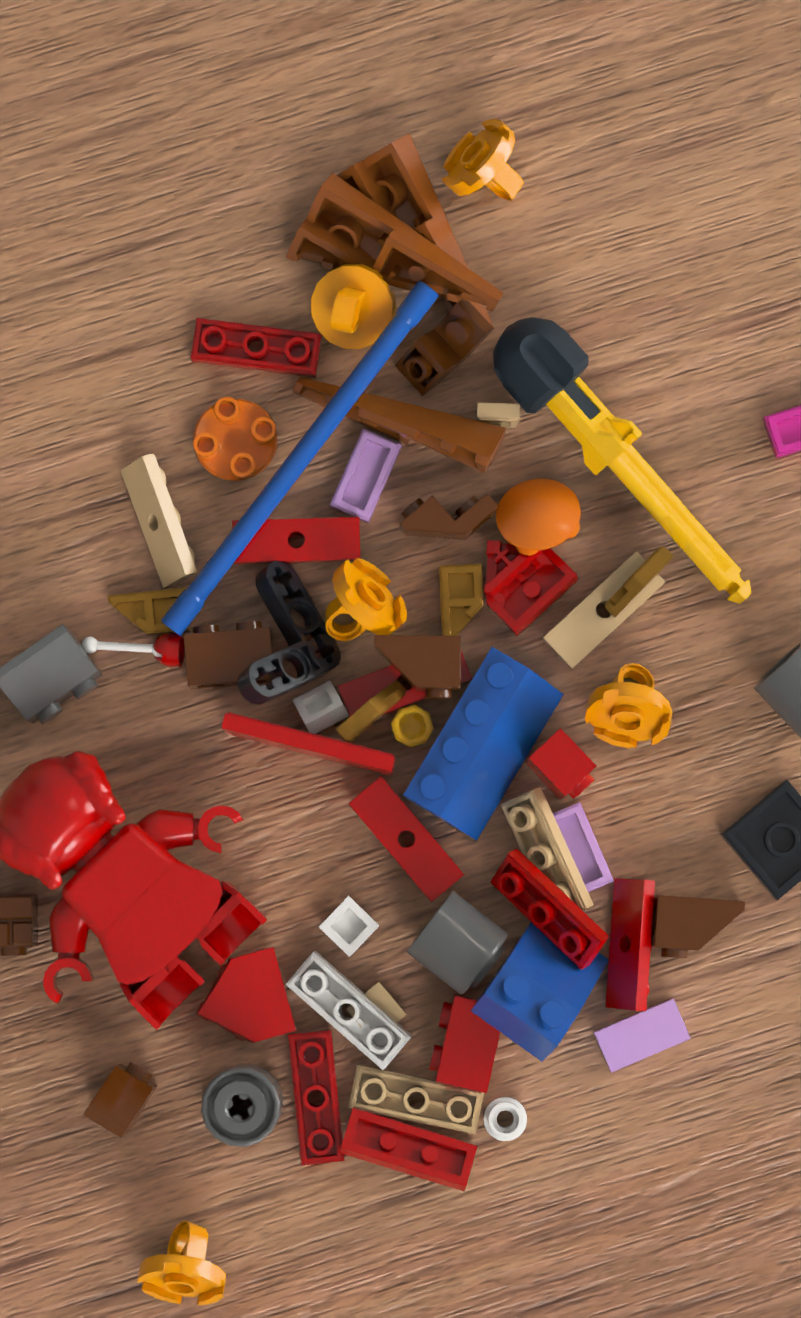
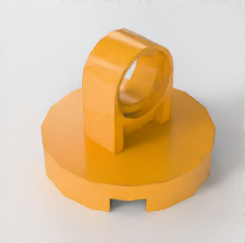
(482, 162)
(352, 306)
(364, 596)
(629, 710)
(183, 1269)

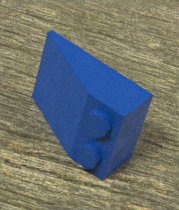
(537, 993)

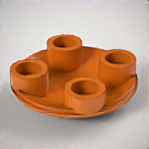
(235, 439)
(538, 515)

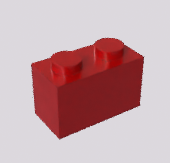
(562, 766)
(467, 1047)

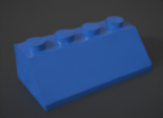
(483, 744)

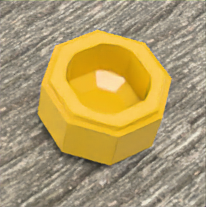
(412, 726)

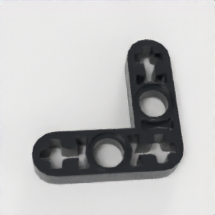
(300, 651)

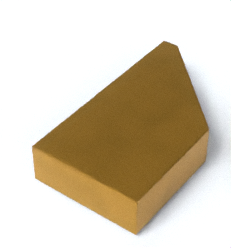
(638, 580)
(459, 596)
(147, 608)
(371, 711)

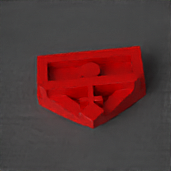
(524, 585)
(249, 998)

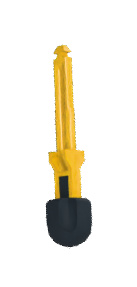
(543, 368)

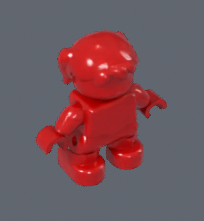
(124, 886)

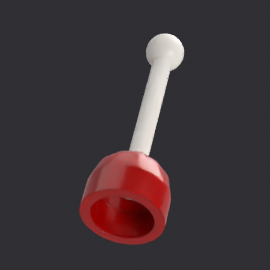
(167, 648)

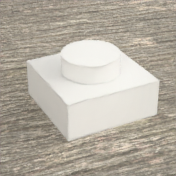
(320, 708)
(349, 926)

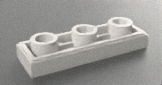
(328, 990)

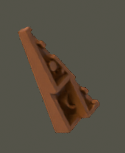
(401, 185)
(355, 230)
(451, 435)

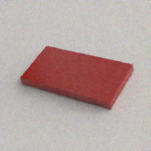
(308, 743)

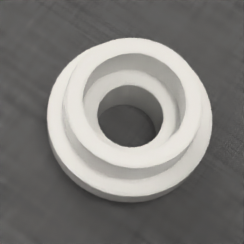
(519, 1119)

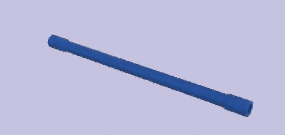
(193, 598)

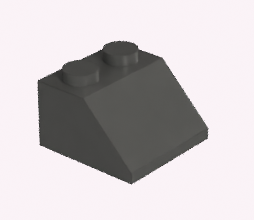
(49, 675)

